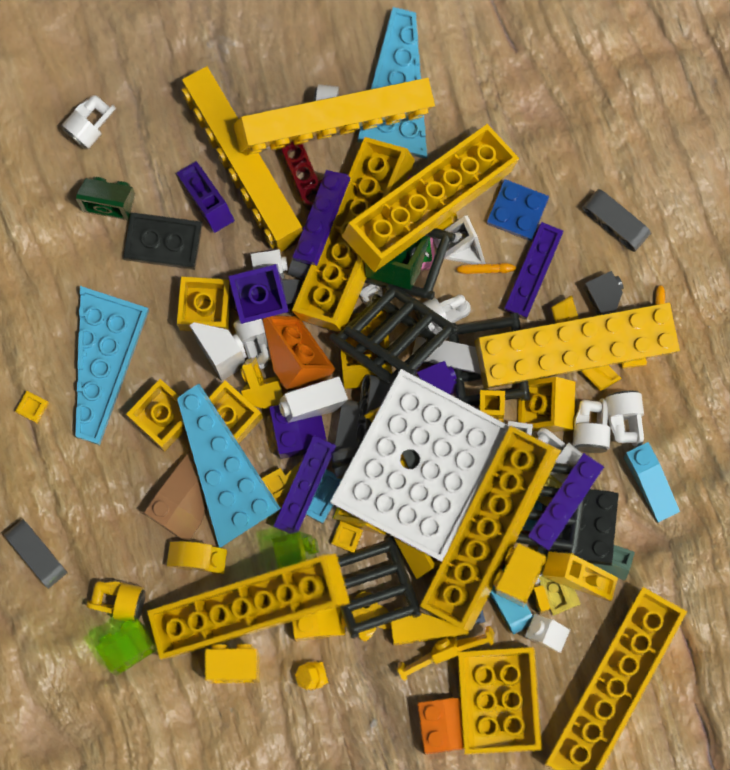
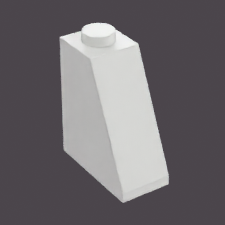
(313, 400)

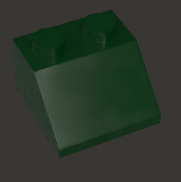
(106, 198)
(404, 268)

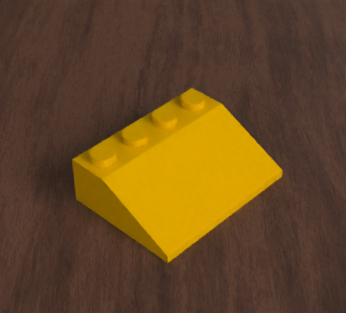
(500, 701)

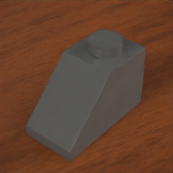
(604, 293)

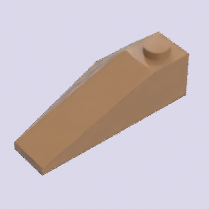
(180, 501)

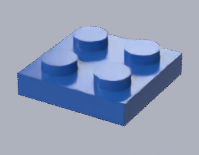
(517, 210)

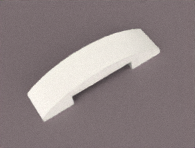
(454, 354)

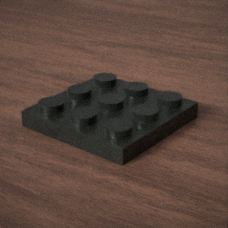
(596, 529)

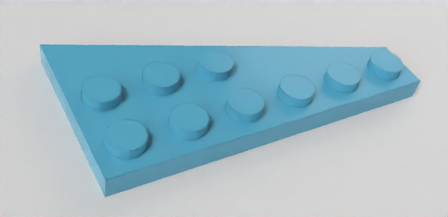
(396, 65)
(105, 349)
(229, 481)

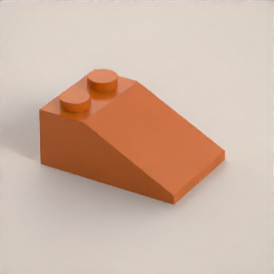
(295, 353)
(441, 725)

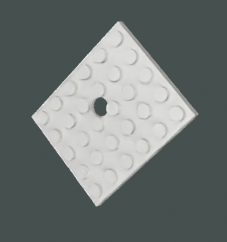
(454, 451)

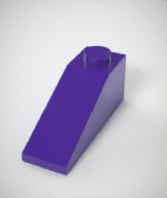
(206, 197)

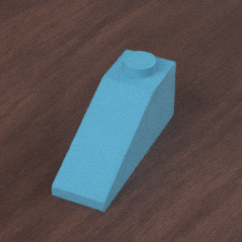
(652, 481)

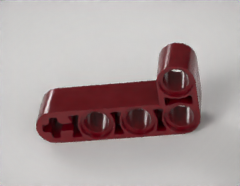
(298, 166)

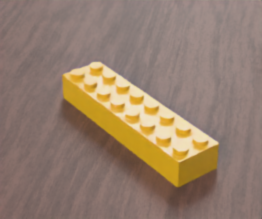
(333, 115)
(246, 170)
(430, 197)
(337, 280)
(576, 345)
(490, 528)
(248, 606)
(617, 684)

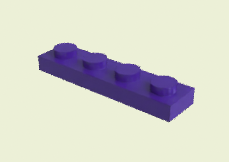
(321, 217)
(534, 270)
(305, 485)
(566, 501)

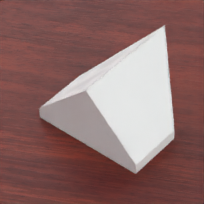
(465, 245)

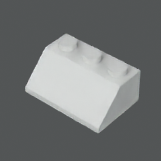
(221, 349)

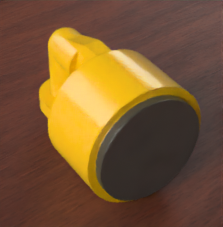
(128, 600)

